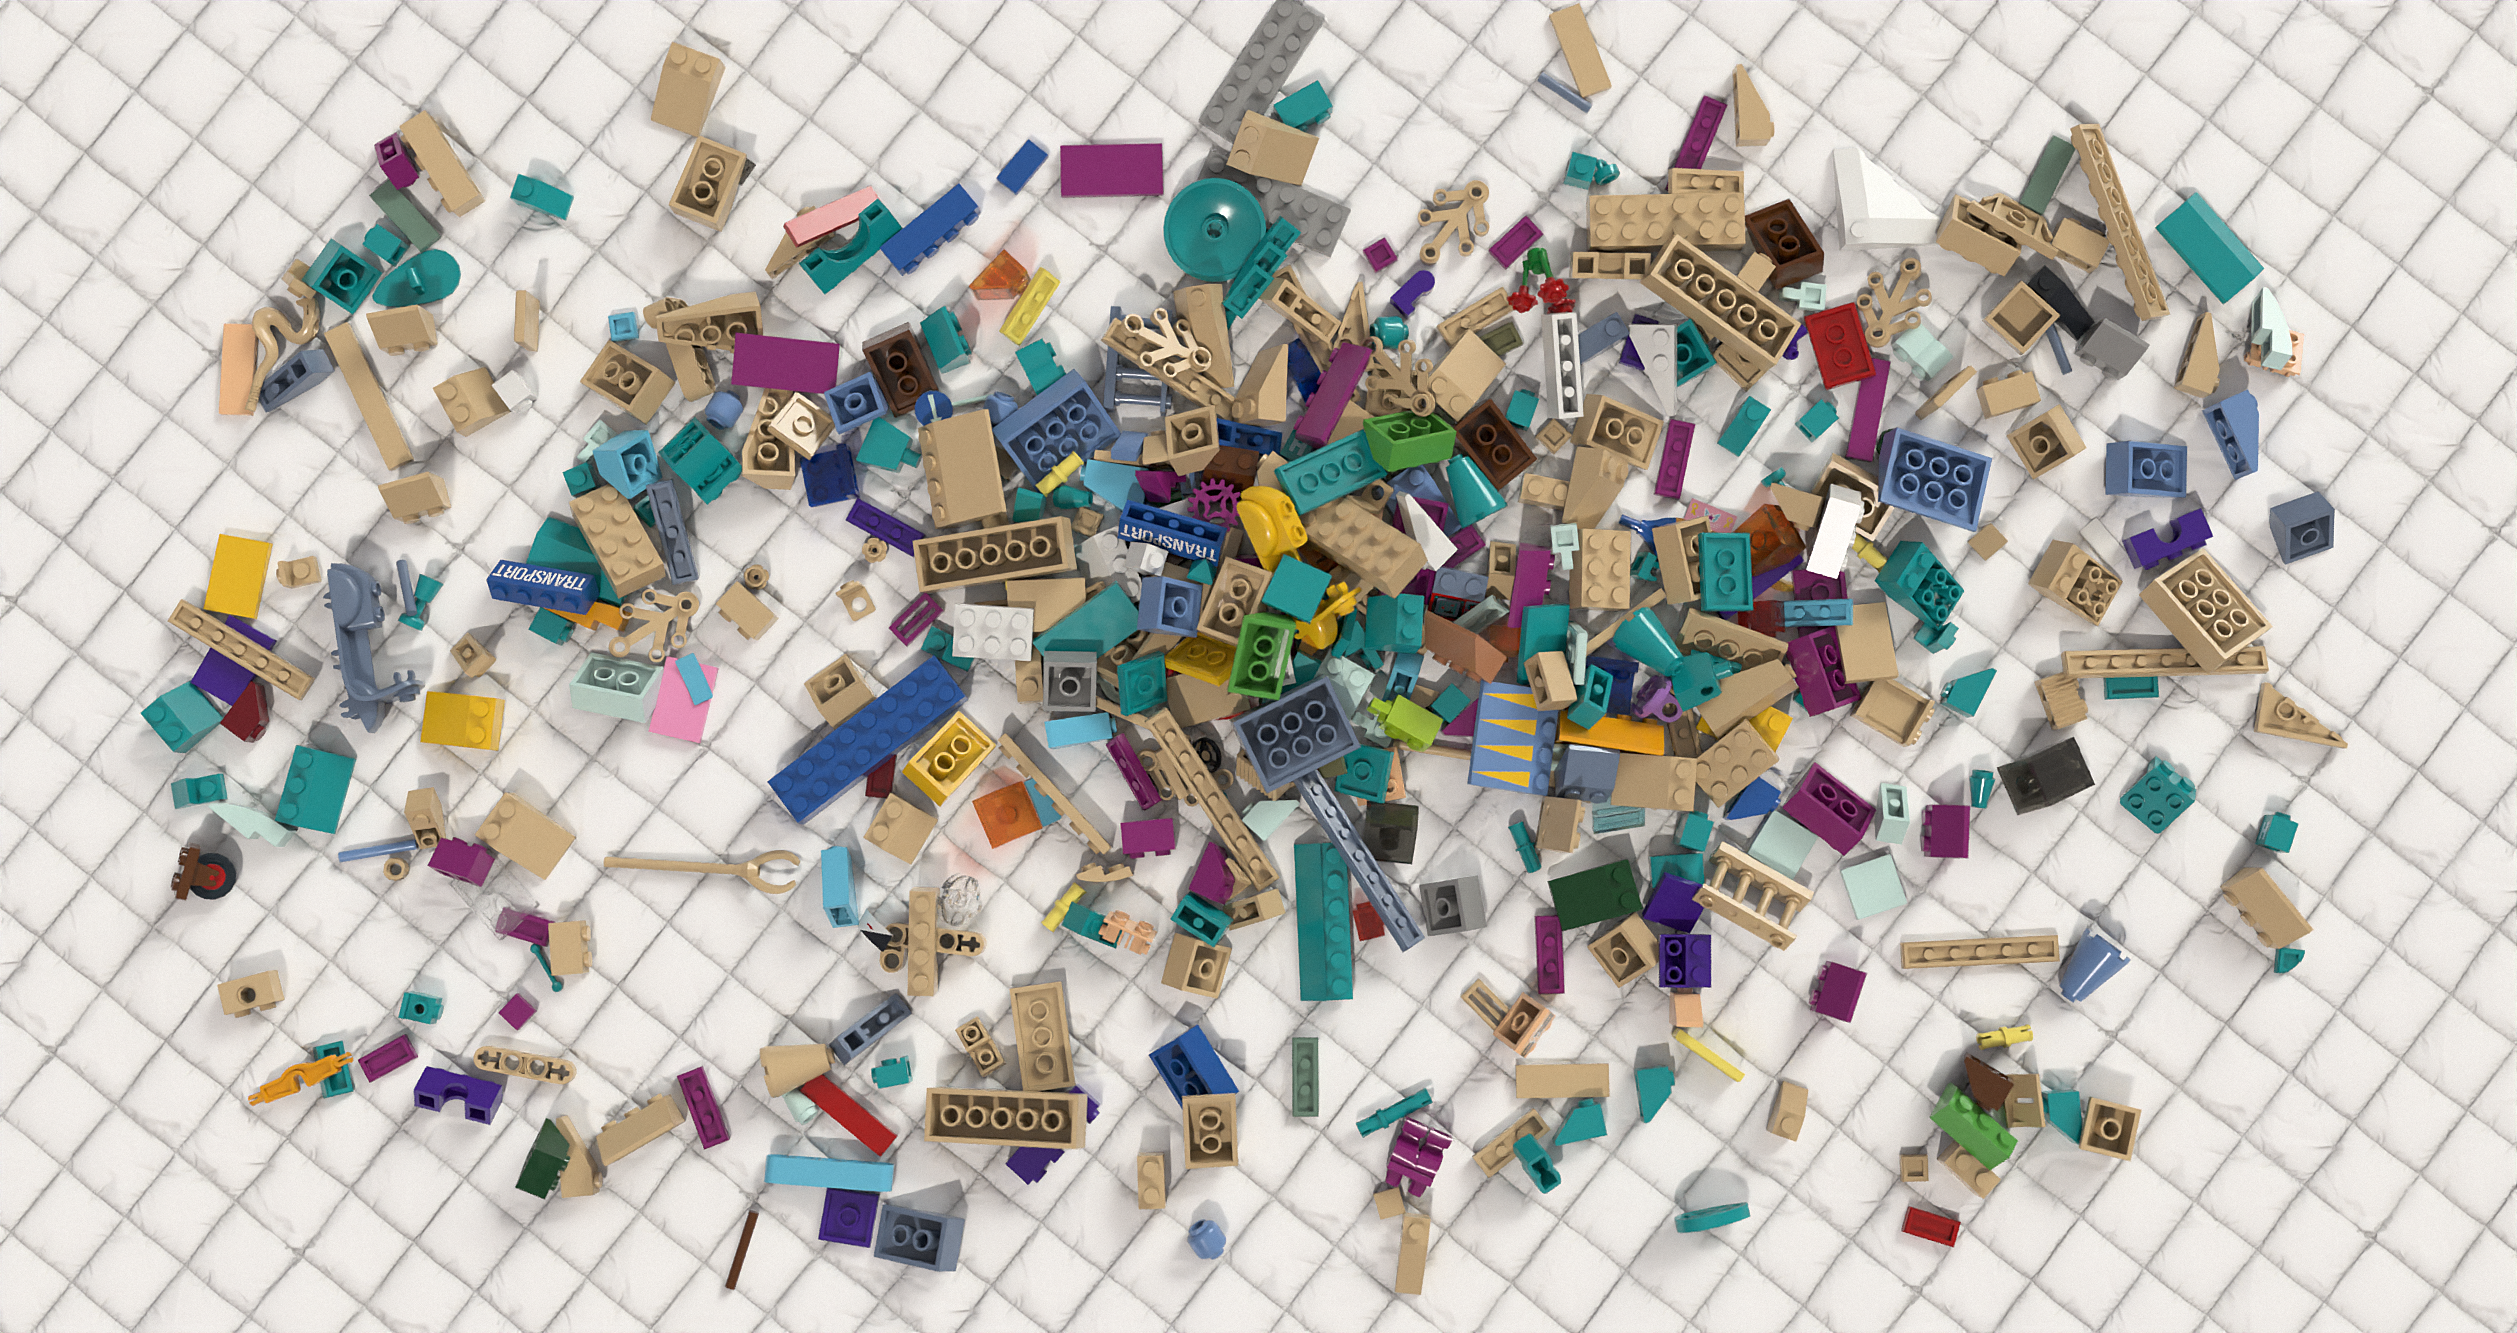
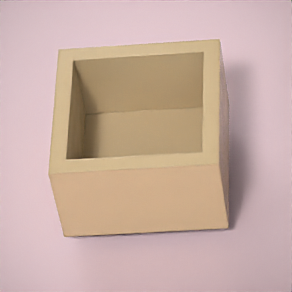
(2021, 317)

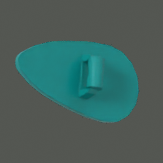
(419, 280)

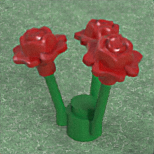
(1551, 291)

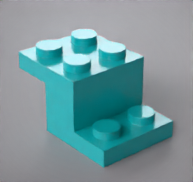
(701, 460)

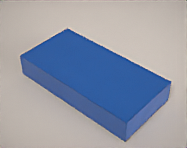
(1022, 167)

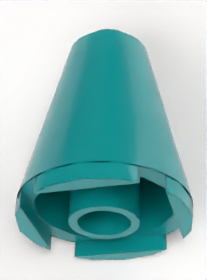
(1472, 491)
(1649, 643)

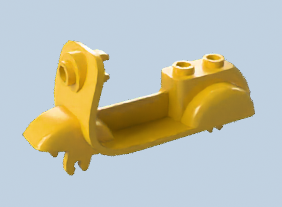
(1278, 531)

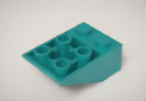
(1920, 583)

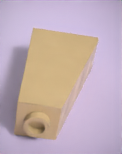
(1747, 695)

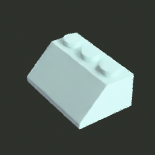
(616, 687)

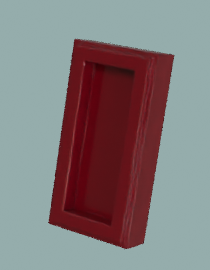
(881, 781)

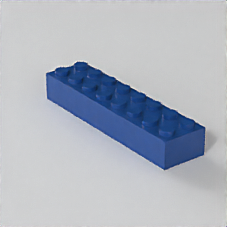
(868, 740)

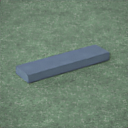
(672, 531)

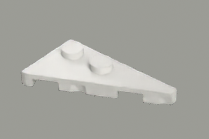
(1658, 352)

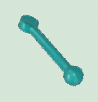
(556, 985)

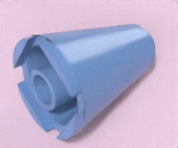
(2091, 966)

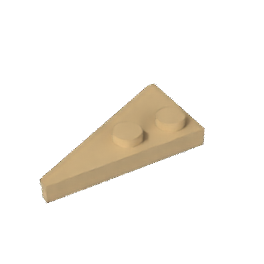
(1354, 324)
(2284, 719)

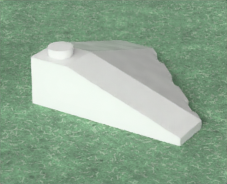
(1875, 209)

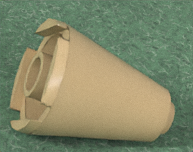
(794, 1065)

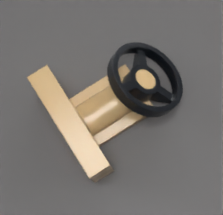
(1173, 776)

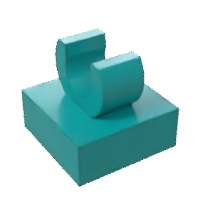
(1642, 566)

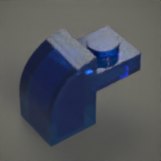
(1302, 369)

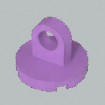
(1654, 696)

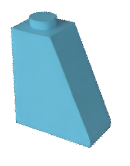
(1112, 482)
(1080, 730)
(839, 887)

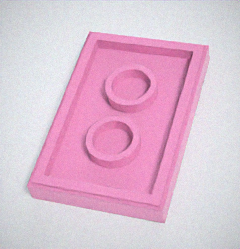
(675, 711)

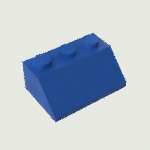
(1192, 1066)

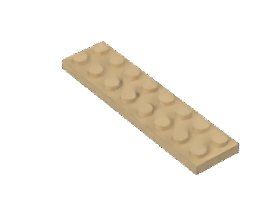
(2119, 221)

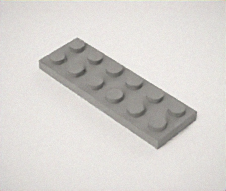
(1261, 67)
(1314, 216)

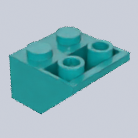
(944, 340)

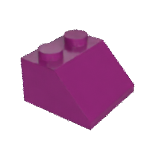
(1946, 831)
(1837, 991)

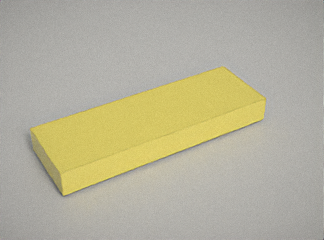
(1029, 306)
(1707, 1055)

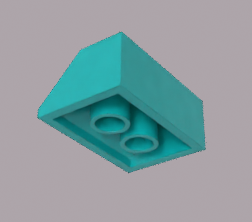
(315, 789)

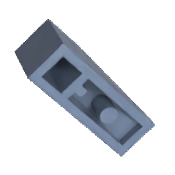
(1601, 337)
(294, 378)
(869, 1029)

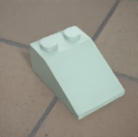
(1348, 681)

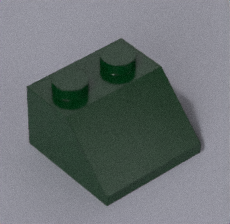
(544, 1162)

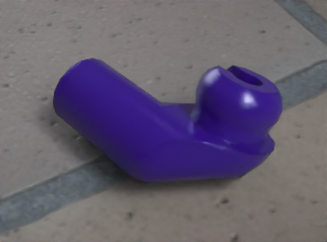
(1791, 351)

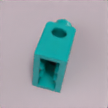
(887, 448)
(1699, 680)

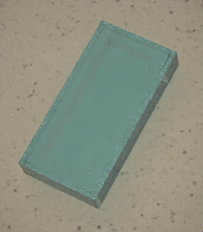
(1617, 819)

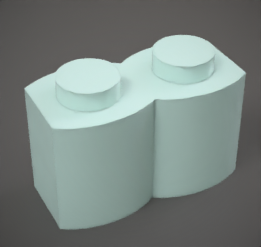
(1922, 352)

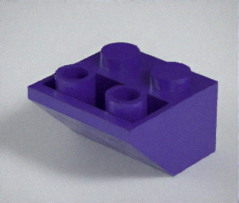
(1684, 961)

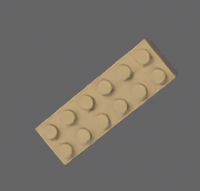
(1650, 220)
(1720, 303)
(1364, 545)
(994, 555)
(1006, 1117)

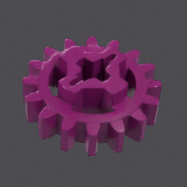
(1206, 499)

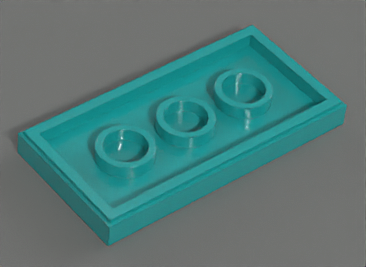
(1329, 473)
(1094, 625)

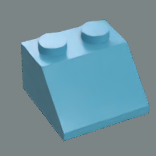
(628, 462)

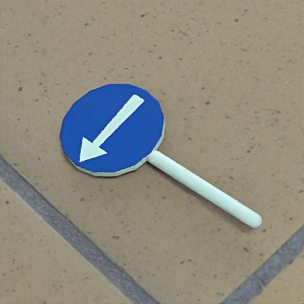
(937, 406)

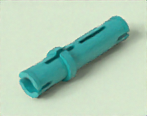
(1384, 1117)

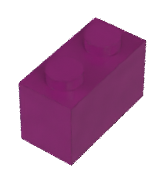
(1148, 836)
(461, 862)

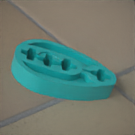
(1711, 1217)

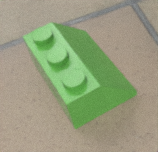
(1408, 439)
(1262, 655)
(1973, 1128)

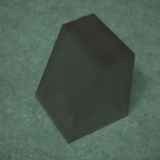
(2046, 776)

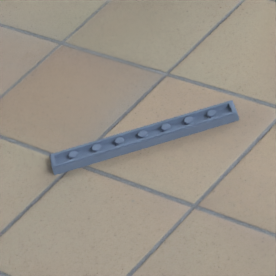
(1359, 860)

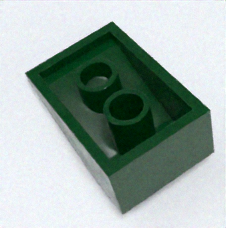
(1595, 895)

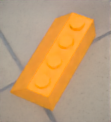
(1613, 733)

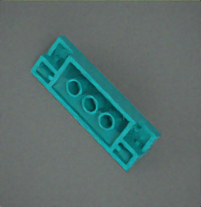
(1323, 923)

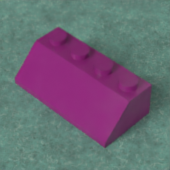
(1333, 394)

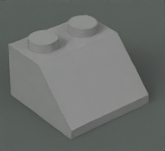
(2111, 349)
(1069, 681)
(1453, 906)

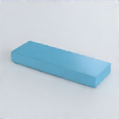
(1818, 613)

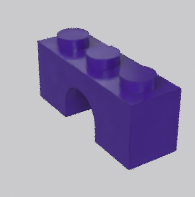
(2188, 531)
(440, 1086)

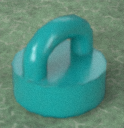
(1605, 173)

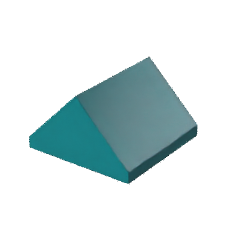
(1692, 353)

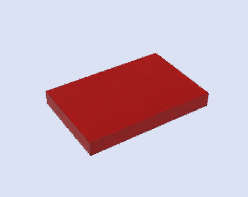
(1839, 346)

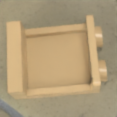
(1893, 711)

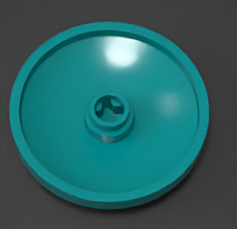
(1213, 228)

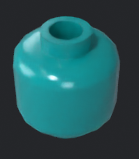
(1390, 331)

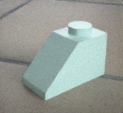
(1891, 814)
(1267, 815)

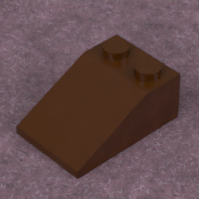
(1787, 241)
(899, 367)
(1492, 443)

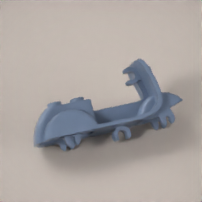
(354, 613)

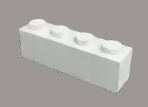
(1562, 365)

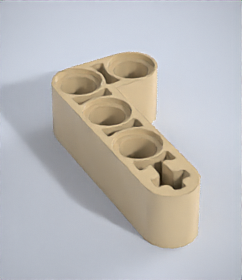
(688, 361)
(901, 948)

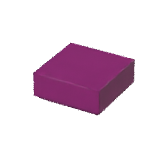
(1380, 255)
(517, 1011)

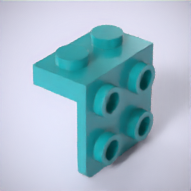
(2159, 796)

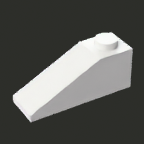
(1425, 531)

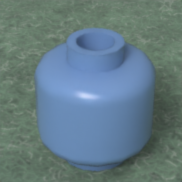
(1000, 407)
(723, 409)
(1206, 1239)

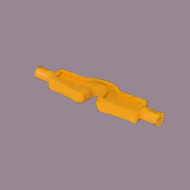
(289, 1081)

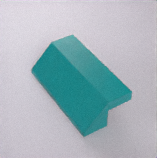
(2209, 248)
(565, 548)

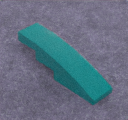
(1260, 267)

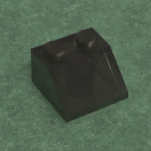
(1391, 831)

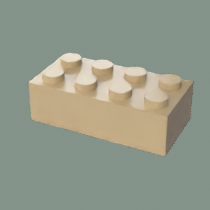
(617, 540)

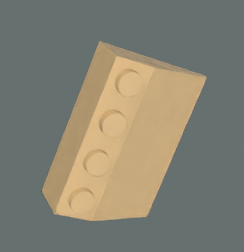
(961, 470)
(2205, 610)

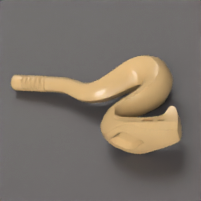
(261, 325)

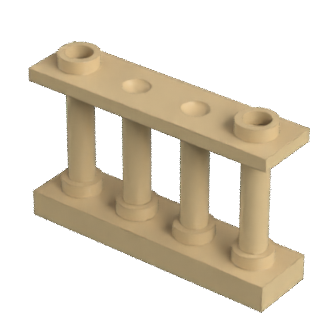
(1765, 879)

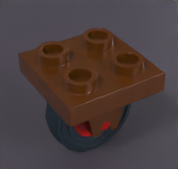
(205, 875)

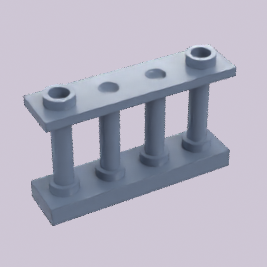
(1116, 372)

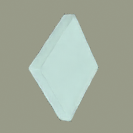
(1576, 652)
(1782, 844)
(1873, 886)

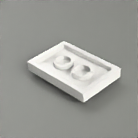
(993, 632)

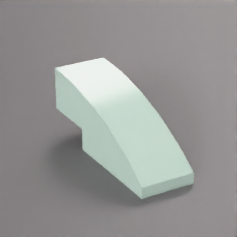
(2270, 331)
(255, 823)

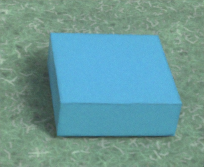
(623, 327)

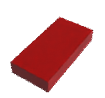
(1931, 1226)

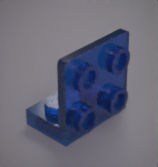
(830, 477)
(1622, 682)

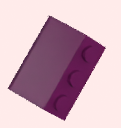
(1530, 580)
(1820, 672)
(1829, 809)

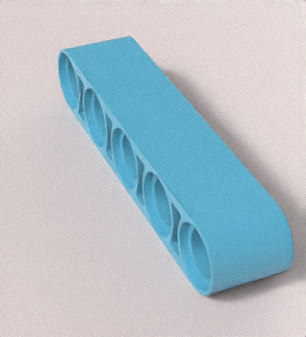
(829, 1172)

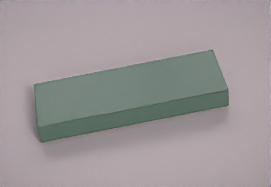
(2047, 175)
(405, 216)
(1305, 1077)

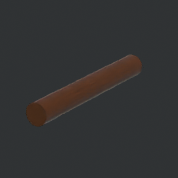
(741, 1249)

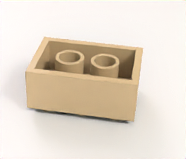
(1601, 571)

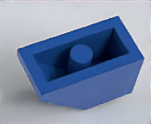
(1754, 800)

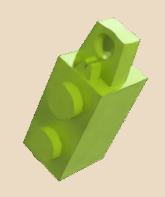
(1406, 721)

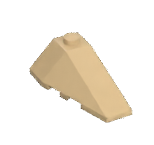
(1207, 318)
(712, 322)
(764, 456)

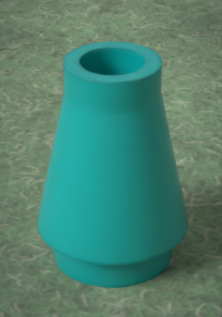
(1070, 497)
(1981, 786)

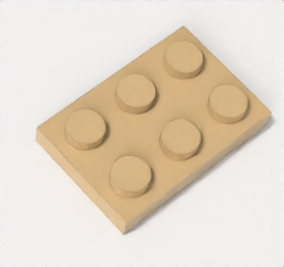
(1733, 763)

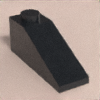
(2054, 292)

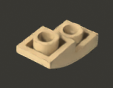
(1097, 874)
(980, 1046)

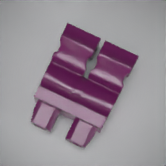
(1415, 1164)

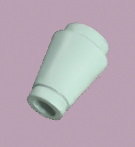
(800, 1106)

